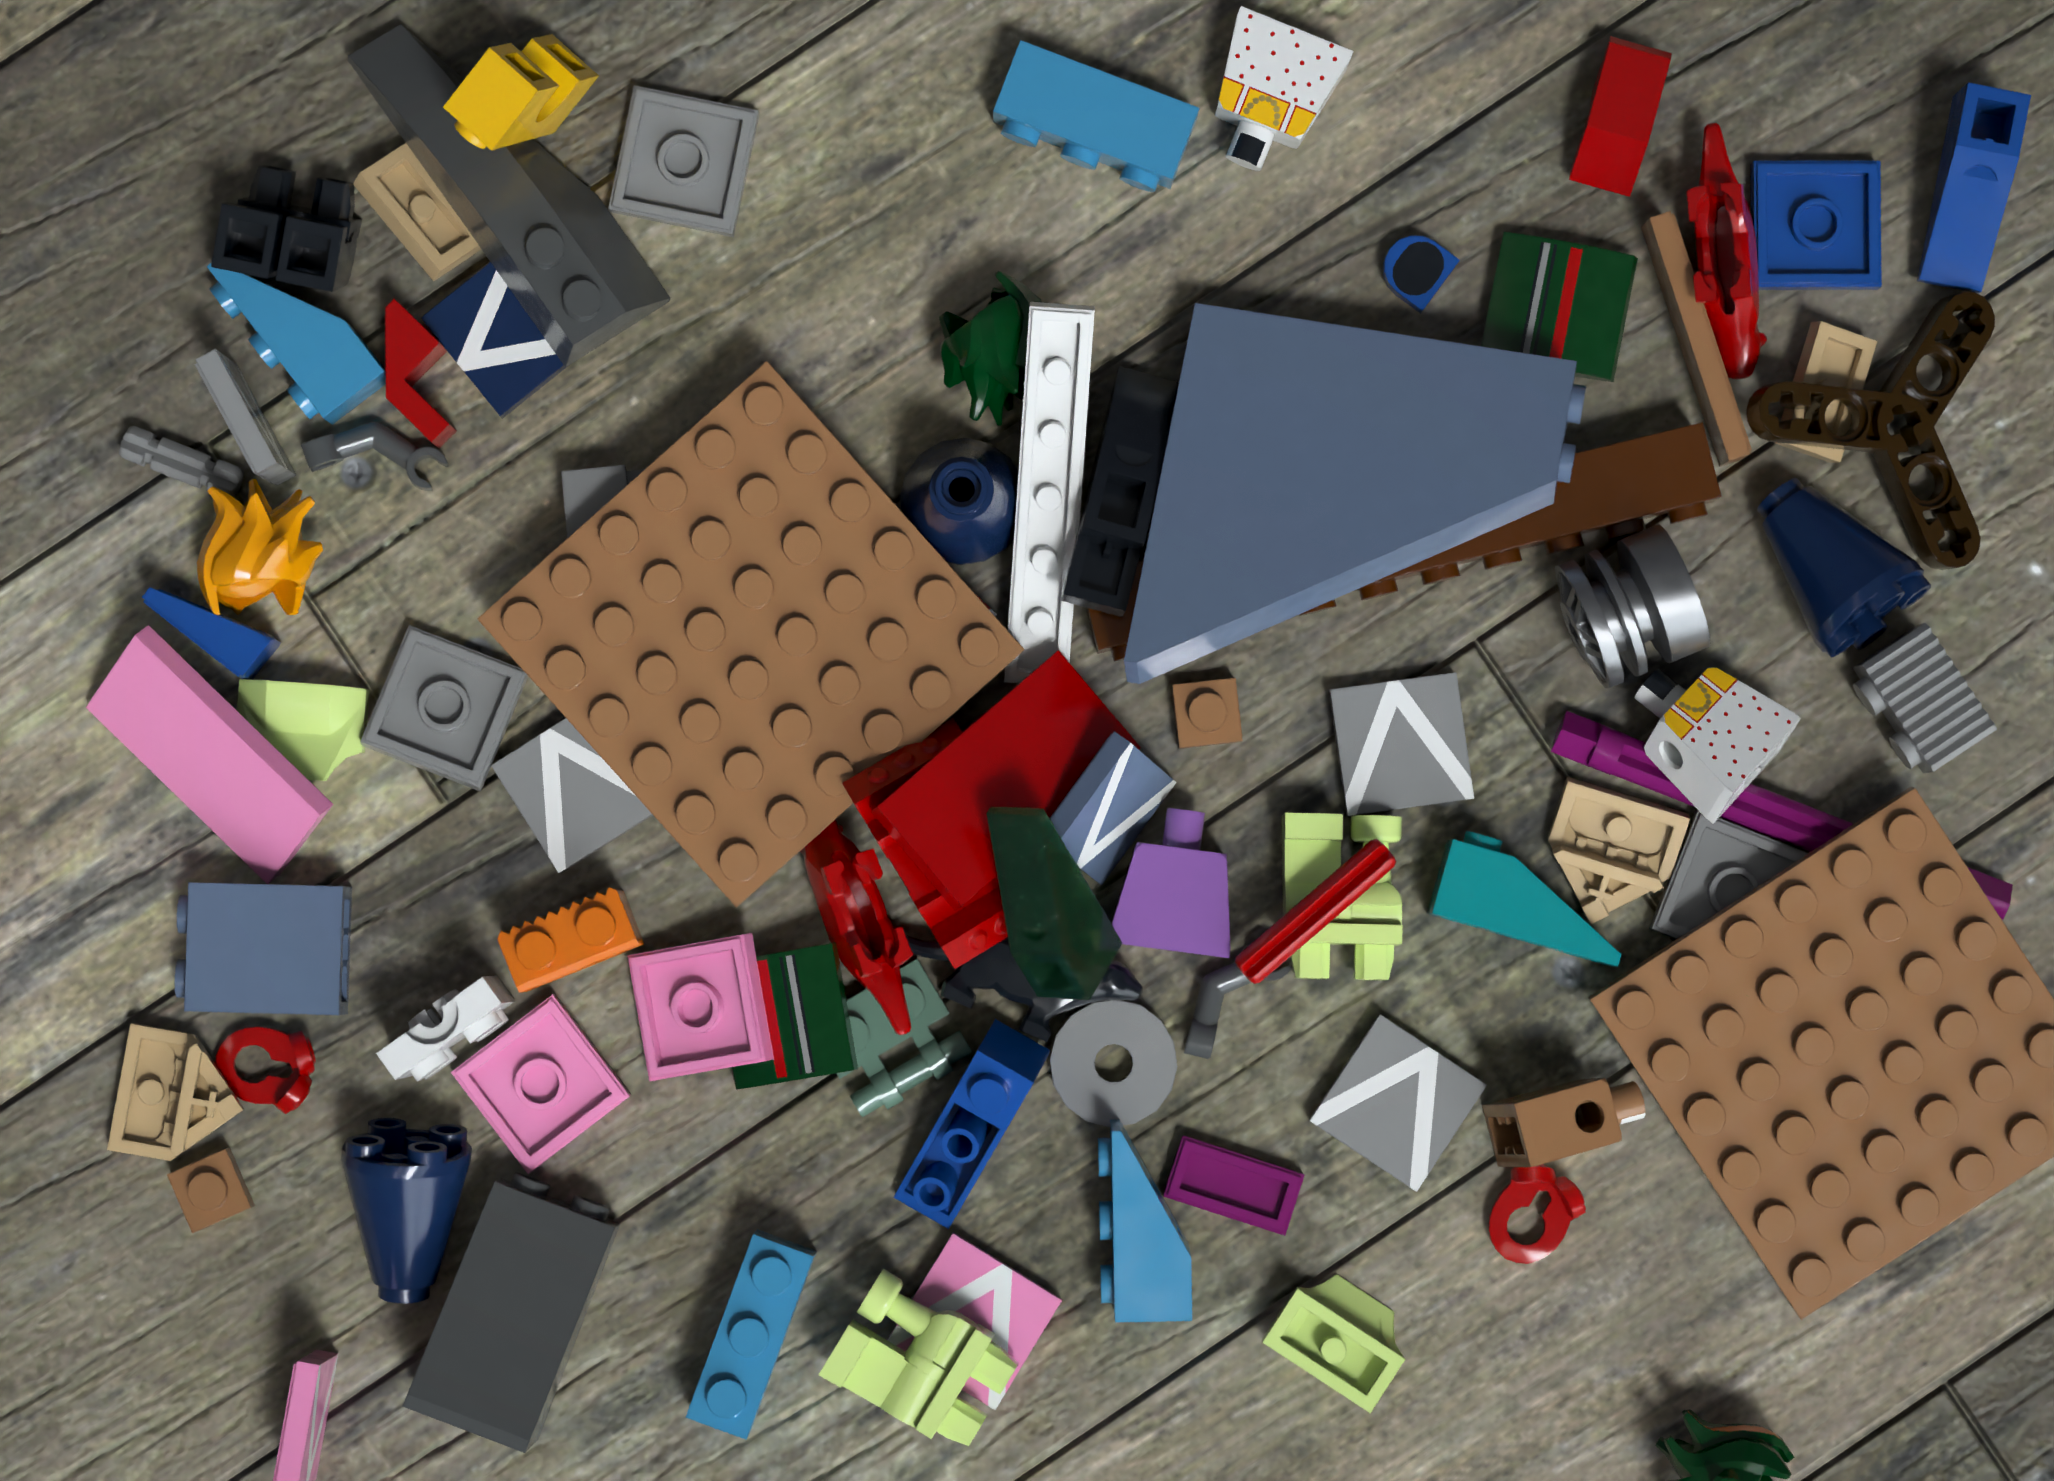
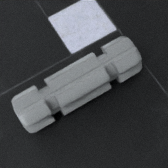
(179, 461)

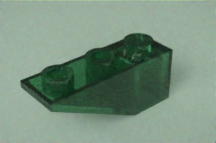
(1048, 908)

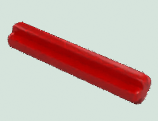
(1315, 911)

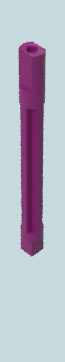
(1754, 808)

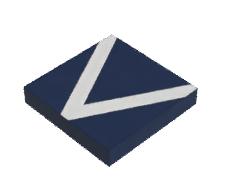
(494, 340)

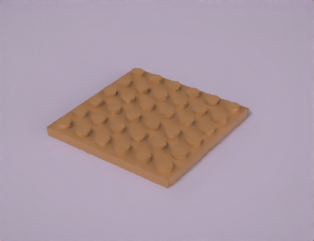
(750, 633)
(1848, 1051)

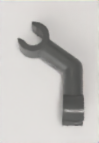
(333, 448)
(1209, 1004)

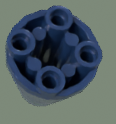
(968, 529)
(1837, 567)
(405, 1200)

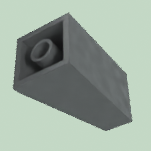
(513, 1313)

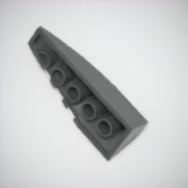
(519, 204)

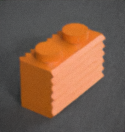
(570, 939)

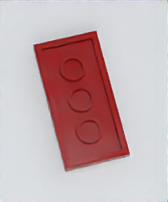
(1014, 755)

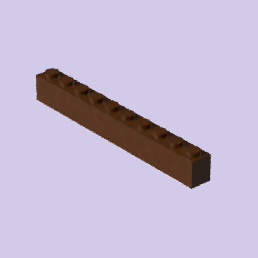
(1607, 490)

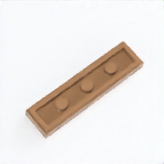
(1696, 339)

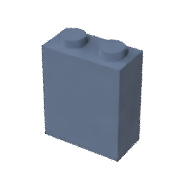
(265, 948)

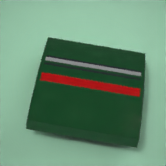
(1560, 302)
(804, 1018)

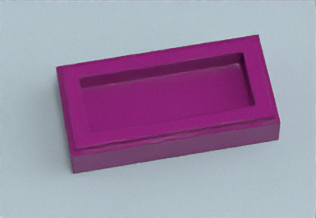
(1233, 1185)

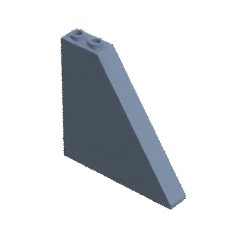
(1328, 462)

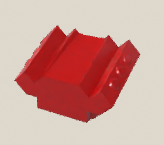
(959, 932)

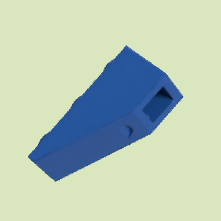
(1972, 185)
(972, 1123)

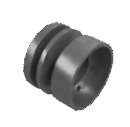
(1640, 603)

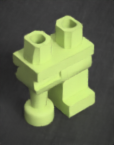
(1371, 922)
(925, 1379)

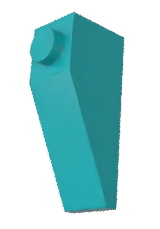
(1505, 898)

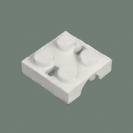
(428, 1043)

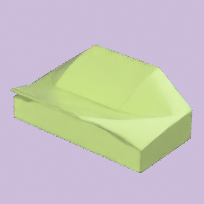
(307, 721)
(1339, 1339)

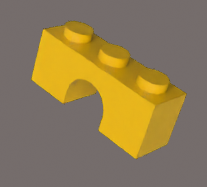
(519, 93)

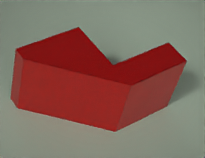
(1620, 116)
(408, 356)

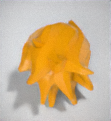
(256, 551)

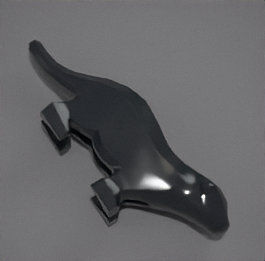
(999, 971)

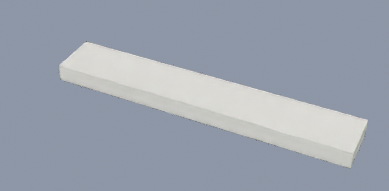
(1049, 481)

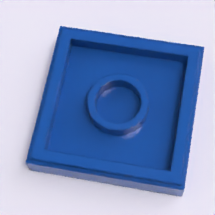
(1817, 224)

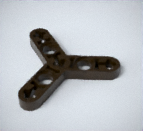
(1921, 409)

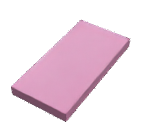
(208, 754)

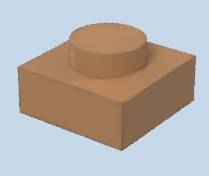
(1207, 713)
(210, 1190)

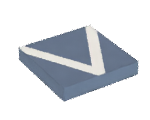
(1110, 806)

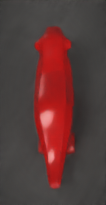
(1726, 258)
(858, 919)

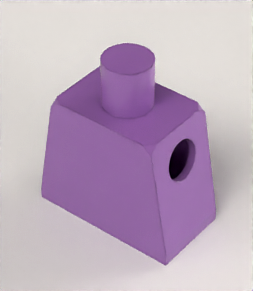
(1176, 892)

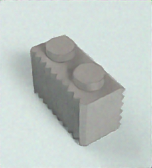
(1922, 700)

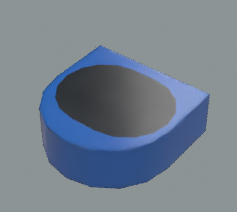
(1417, 269)

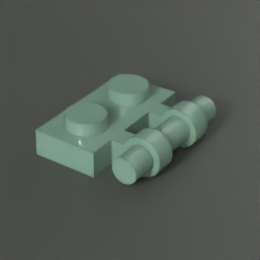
(875, 1035)

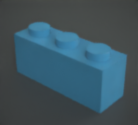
(1094, 117)
(751, 1334)

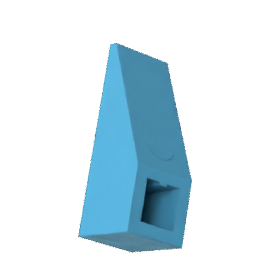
(317, 349)
(1149, 1250)

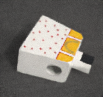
(1275, 85)
(1713, 736)

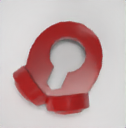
(289, 1048)
(1564, 1206)

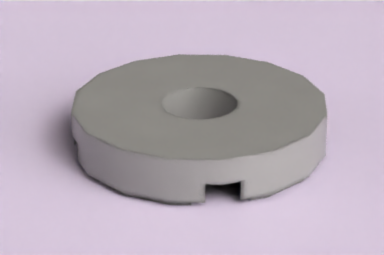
(1108, 1024)

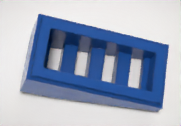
(230, 642)

